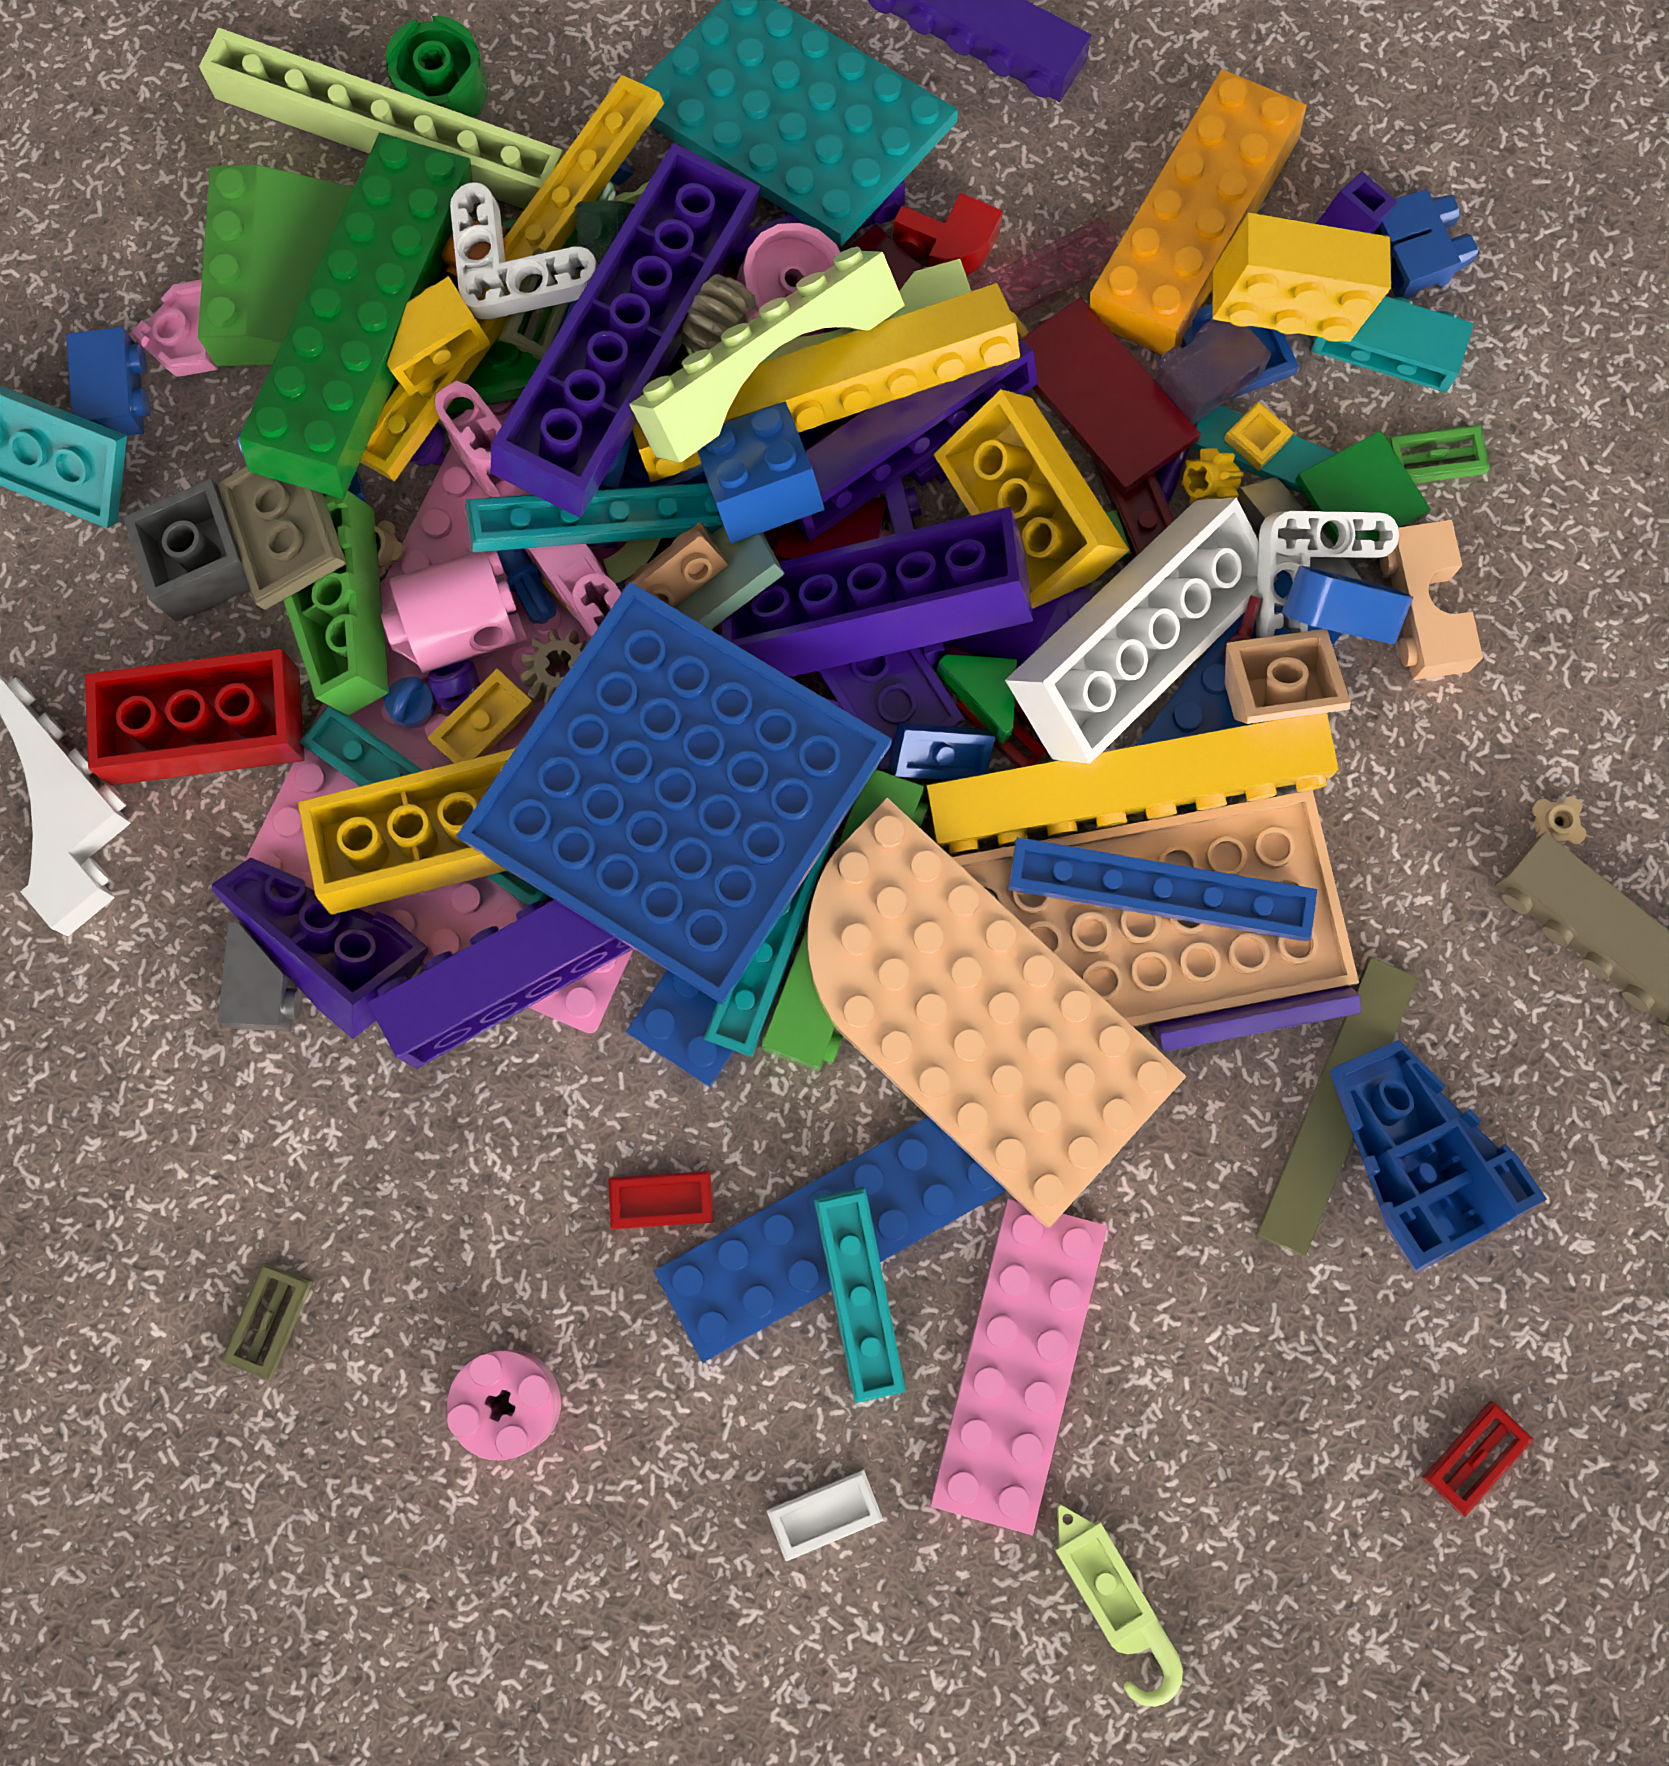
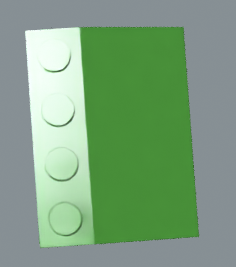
(260, 256)

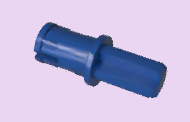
(525, 580)

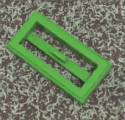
(1446, 471)

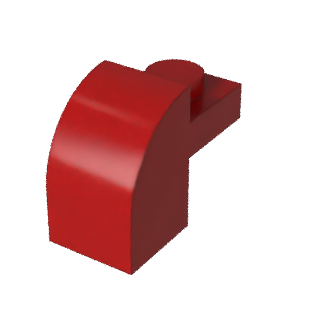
(964, 236)

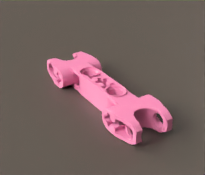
(568, 568)

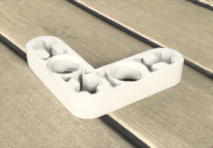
(494, 271)
(1288, 554)

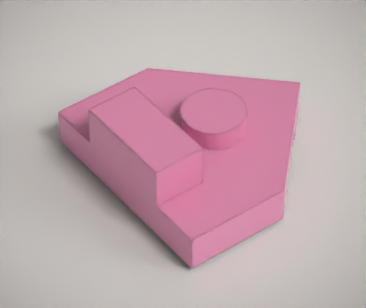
(173, 332)

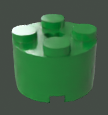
(438, 65)

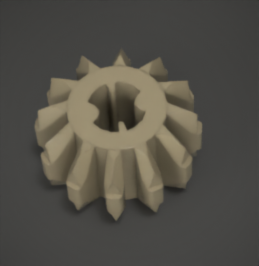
(714, 310)
(548, 657)

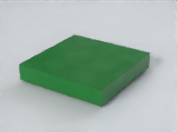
(1364, 480)

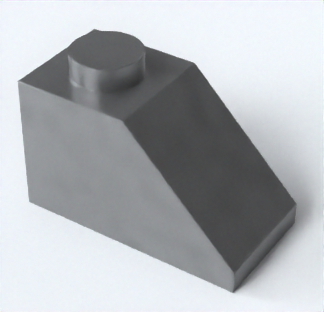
(254, 987)

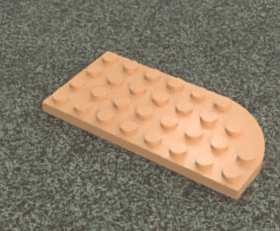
(977, 1016)

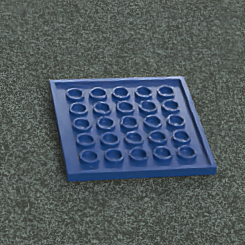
(675, 791)

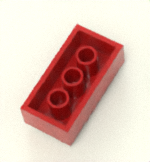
(194, 717)

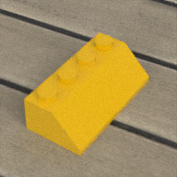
(1016, 460)

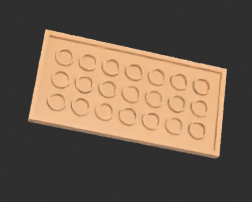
(1179, 968)

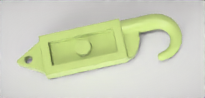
(1116, 1601)

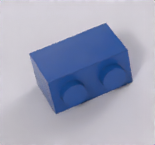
(106, 379)

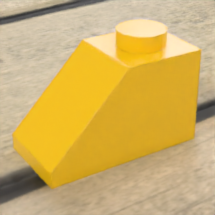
(434, 337)

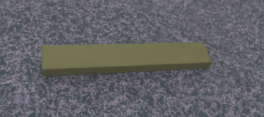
(1324, 1129)

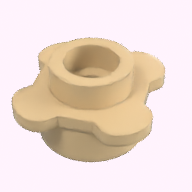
(388, 547)
(1568, 811)

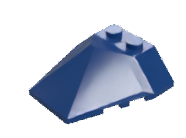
(1426, 1159)

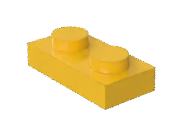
(481, 719)

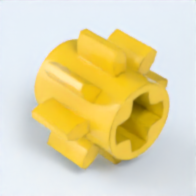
(1212, 476)

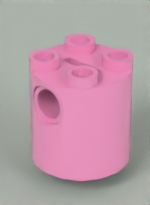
(452, 611)

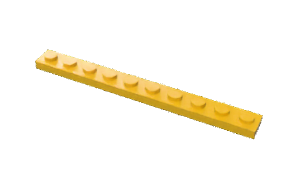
(542, 225)

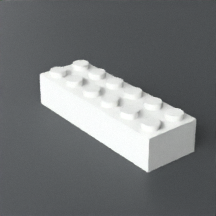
(1140, 631)

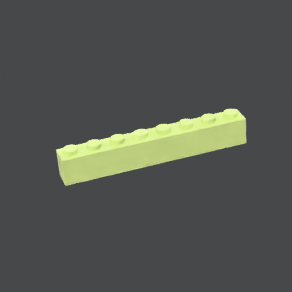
(356, 111)

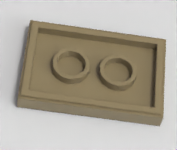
(279, 534)

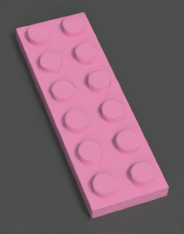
(1018, 1369)

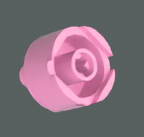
(475, 1416)

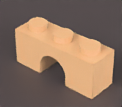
(1432, 639)

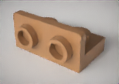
(681, 567)

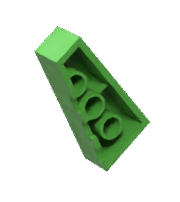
(340, 616)

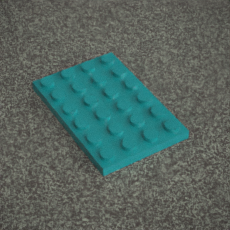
(796, 112)

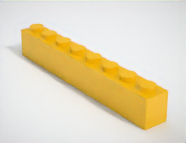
(871, 366)
(1134, 781)

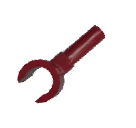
(1246, 629)

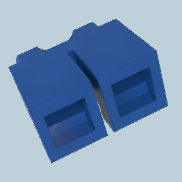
(1420, 244)

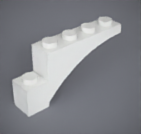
(68, 816)

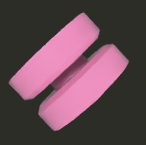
(782, 259)

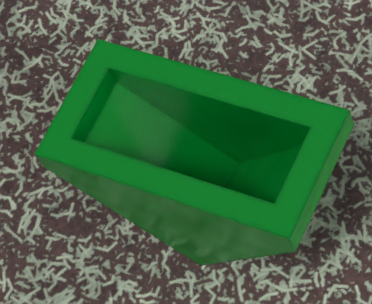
(982, 689)

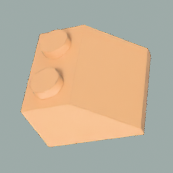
(1284, 677)

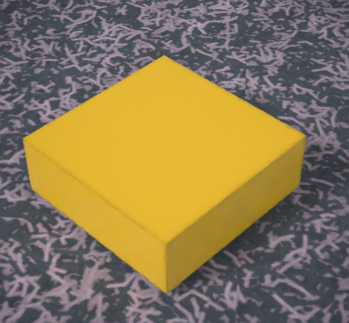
(1258, 435)

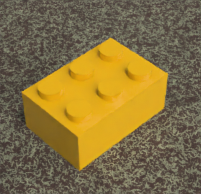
(1301, 277)

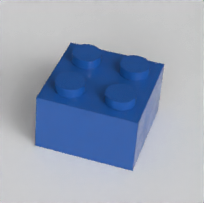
(760, 473)

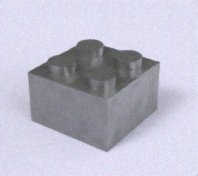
(187, 551)

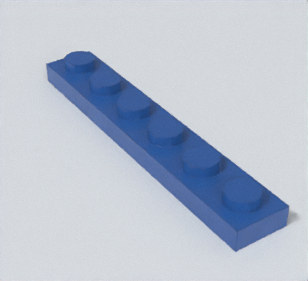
(1162, 889)

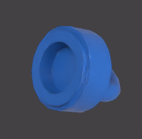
(410, 702)

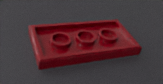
(1106, 397)

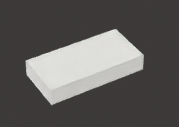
(824, 1515)

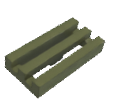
(524, 340)
(285, 1328)

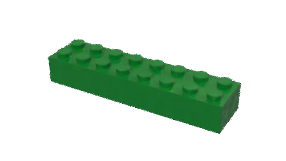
(334, 359)

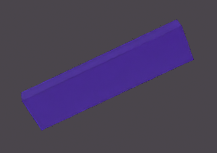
(1256, 1018)

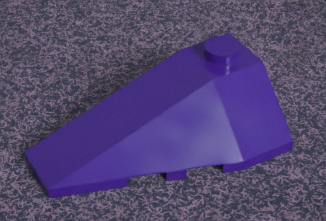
(329, 957)

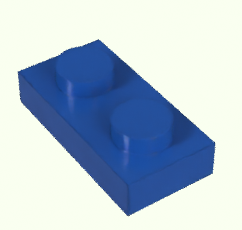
(940, 752)

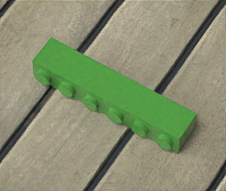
(800, 1024)

